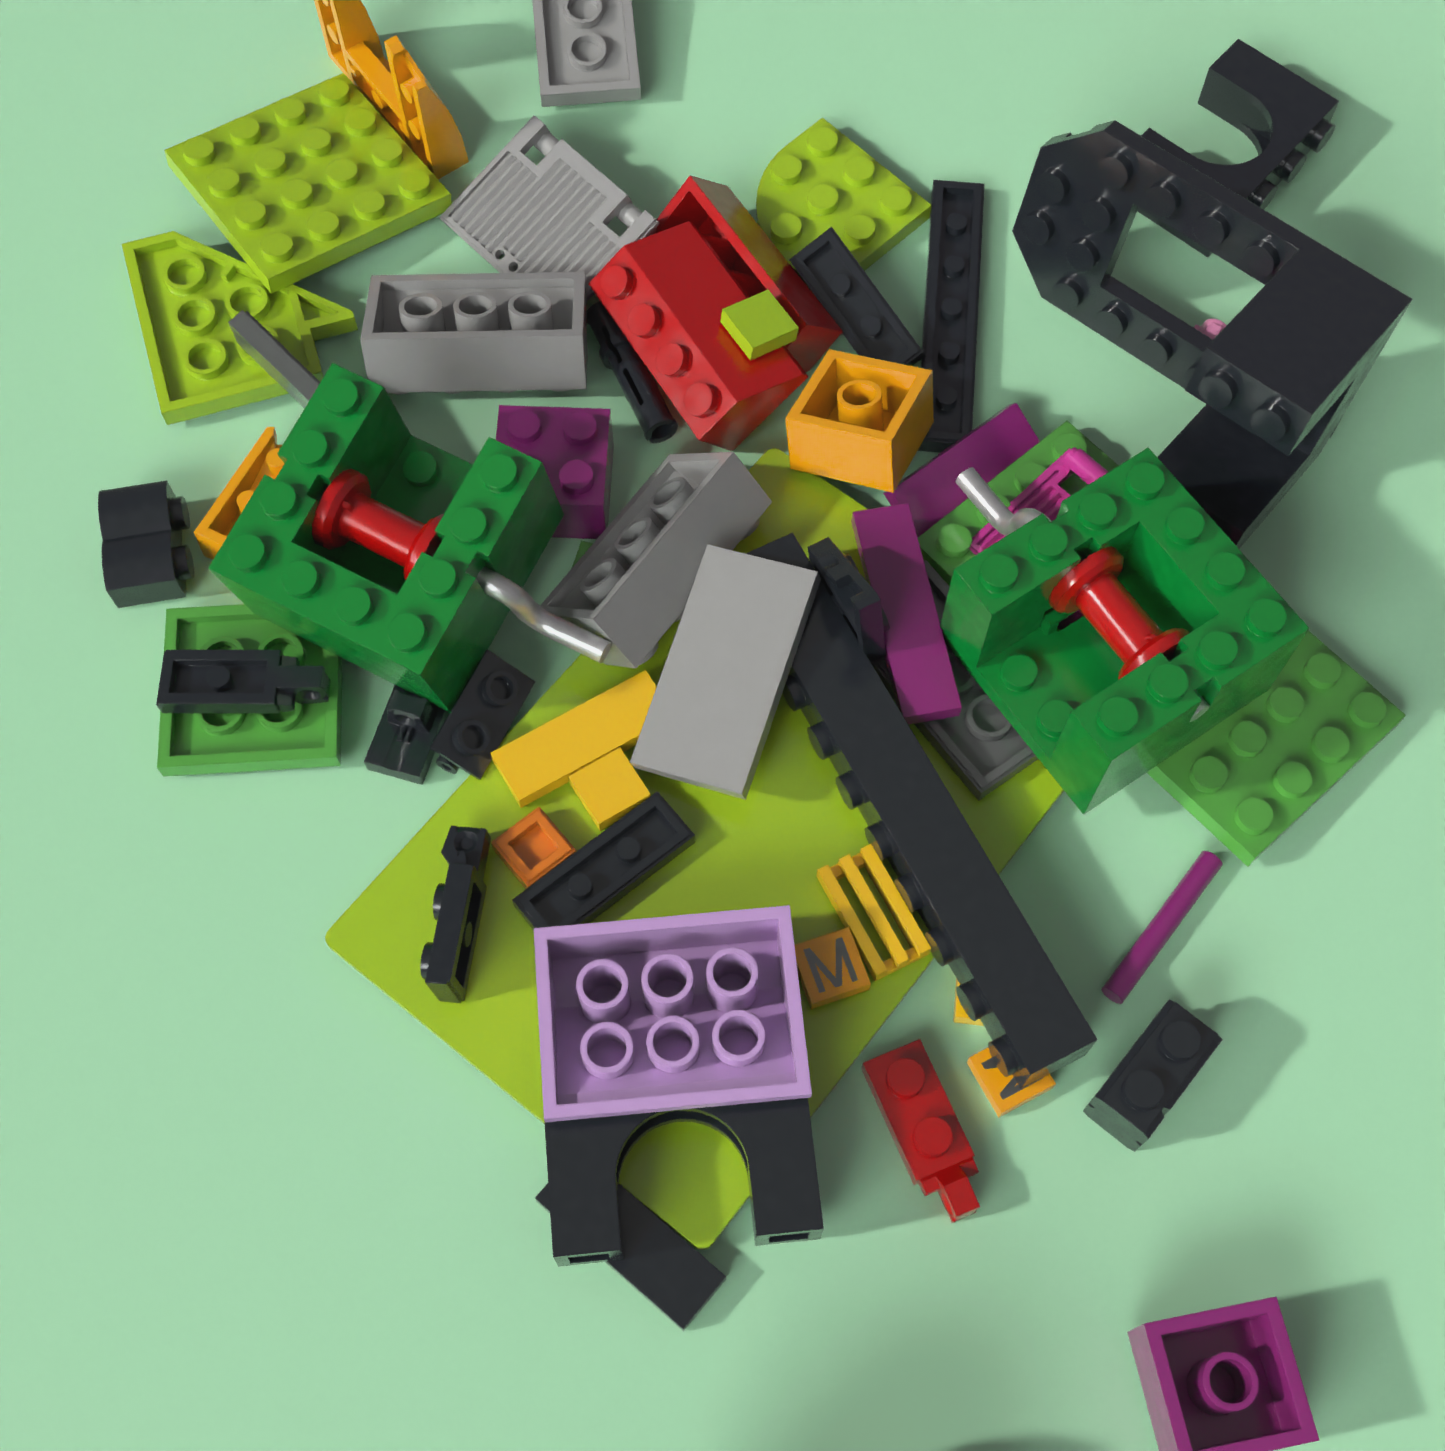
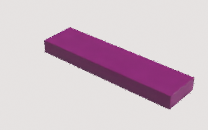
(915, 641)

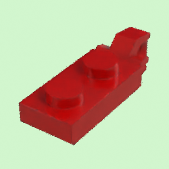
(924, 1126)

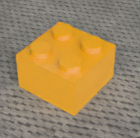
(860, 420)

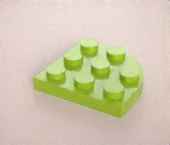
(834, 183)

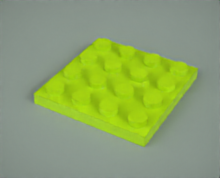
(308, 181)

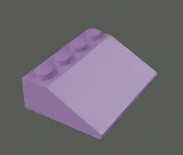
(669, 1014)

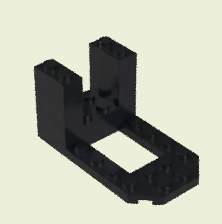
(1271, 375)

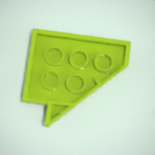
(184, 309)

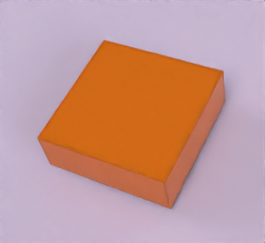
(532, 847)

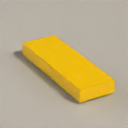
(575, 739)

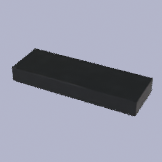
(854, 301)
(607, 867)
(660, 1262)

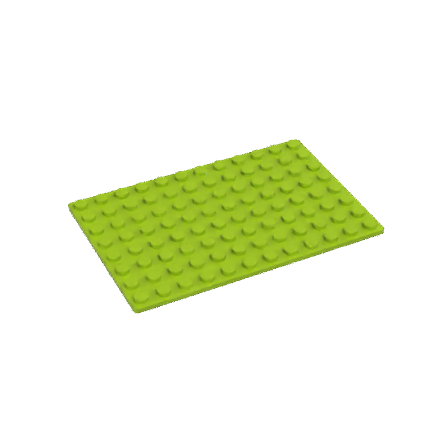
(742, 858)

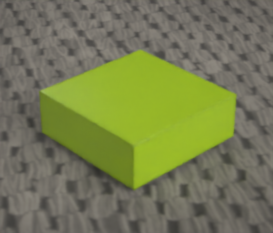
(759, 324)

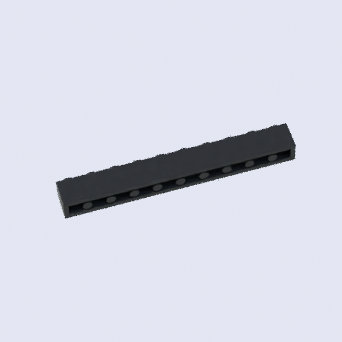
(930, 846)

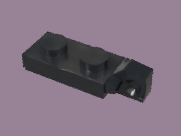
(237, 682)
(458, 914)

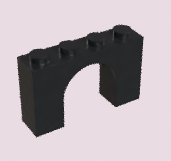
(1273, 109)
(590, 1153)

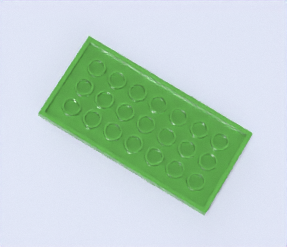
(1264, 761)

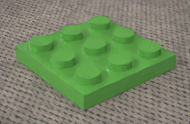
(248, 740)

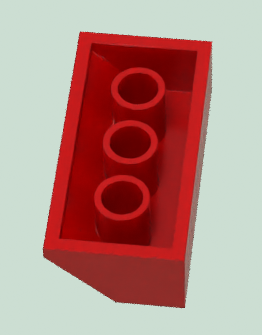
(753, 261)
(669, 306)

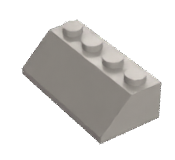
(476, 332)
(648, 557)

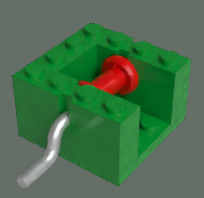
(395, 544)
(1168, 632)

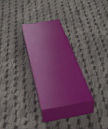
(987, 449)

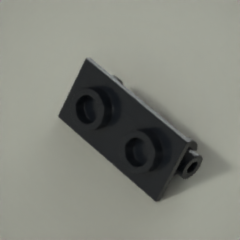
(481, 716)

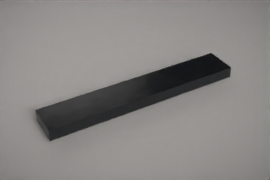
(952, 308)

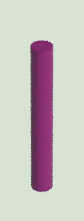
(1161, 927)

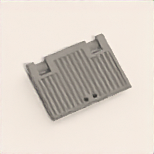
(545, 212)

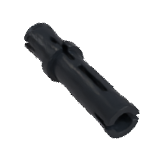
(632, 376)

